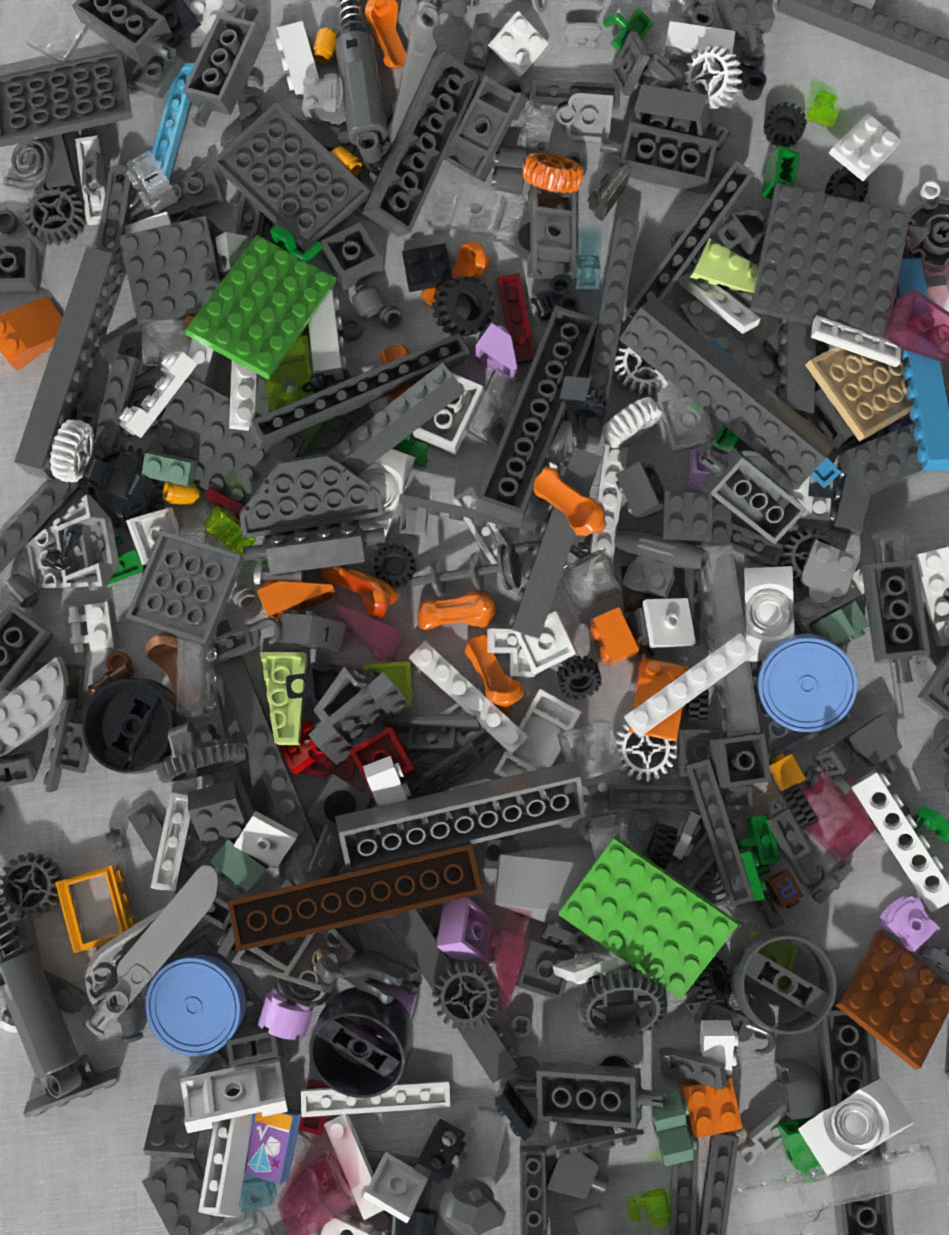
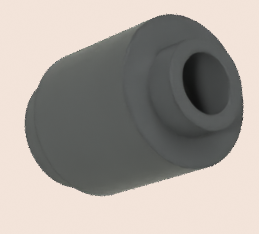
(22, 590)

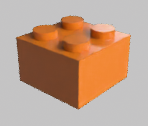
(613, 637)
(711, 1108)

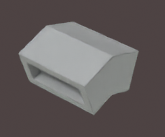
(413, 522)

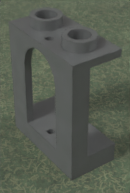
(844, 433)

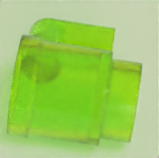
(822, 112)
(655, 1205)

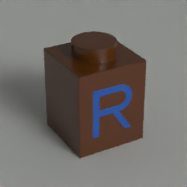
(784, 889)

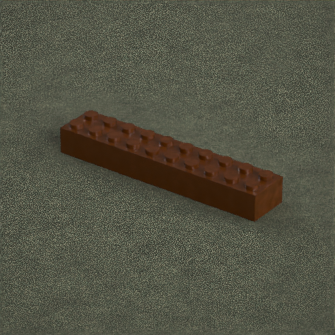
(354, 897)

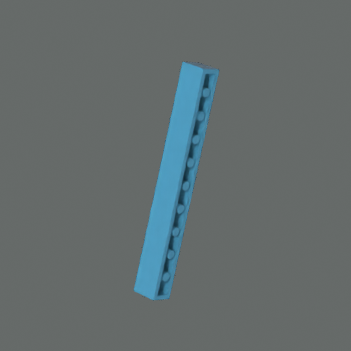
(925, 386)

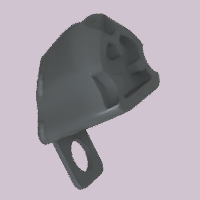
(745, 230)

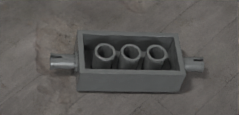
(747, 19)
(128, 27)
(224, 64)
(667, 157)
(752, 495)
(315, 547)
(895, 611)
(590, 1094)

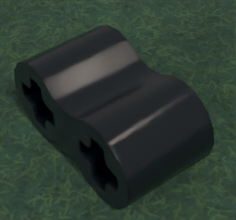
(422, 1222)

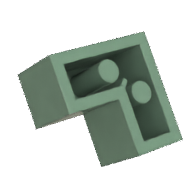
(842, 625)
(671, 1130)

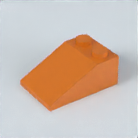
(28, 331)
(298, 596)
(650, 679)

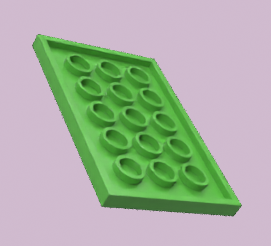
(261, 307)
(648, 917)

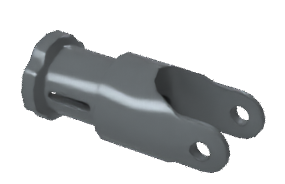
(129, 1022)

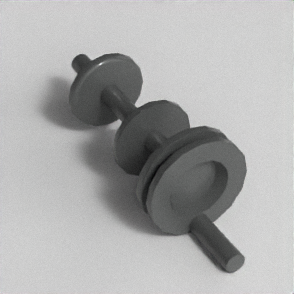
(507, 566)

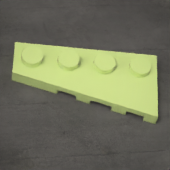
(285, 712)

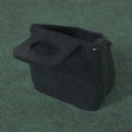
(316, 681)

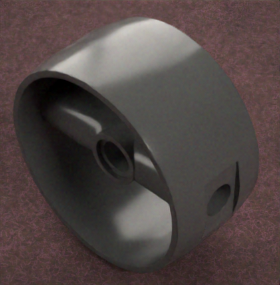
(797, 990)

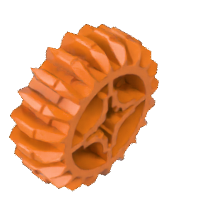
(552, 172)

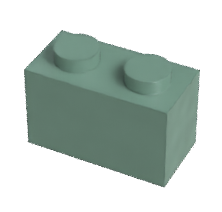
(169, 468)
(238, 866)

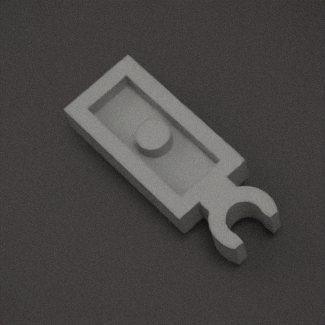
(764, 1136)

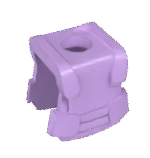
(908, 922)

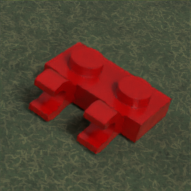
(301, 755)

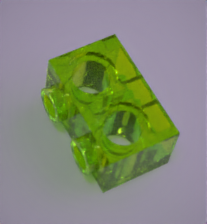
(227, 530)

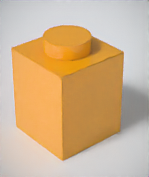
(785, 771)

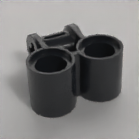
(751, 76)
(546, 300)

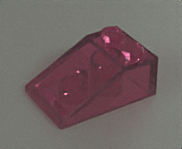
(919, 326)
(378, 637)
(840, 822)
(508, 955)

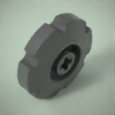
(935, 246)

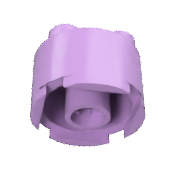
(283, 1017)

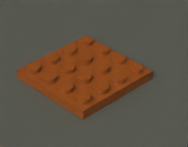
(896, 999)

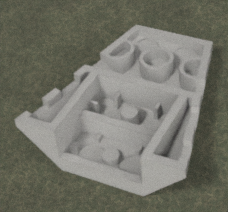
(92, 556)
(542, 880)
(295, 957)

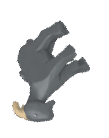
(368, 972)

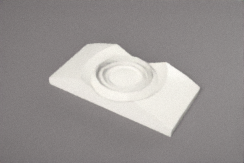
(390, 477)
(768, 608)
(541, 724)
(855, 1126)

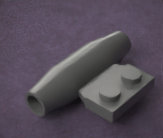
(655, 561)

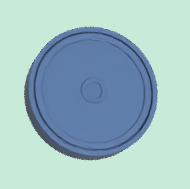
(807, 683)
(195, 1004)

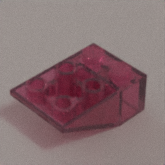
(316, 1196)

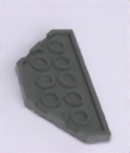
(308, 495)

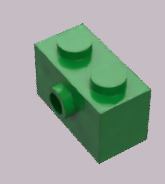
(781, 169)

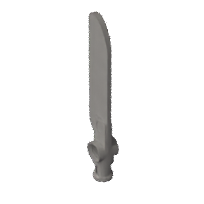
(418, 58)
(158, 944)

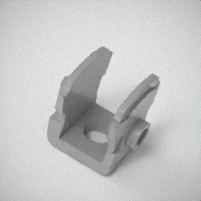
(580, 23)
(324, 99)

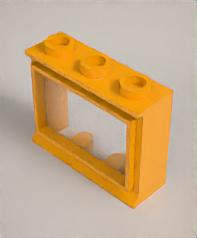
(95, 907)

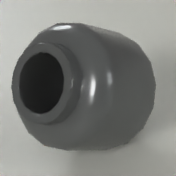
(368, 301)

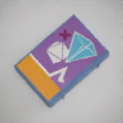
(272, 1146)

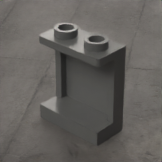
(345, 687)

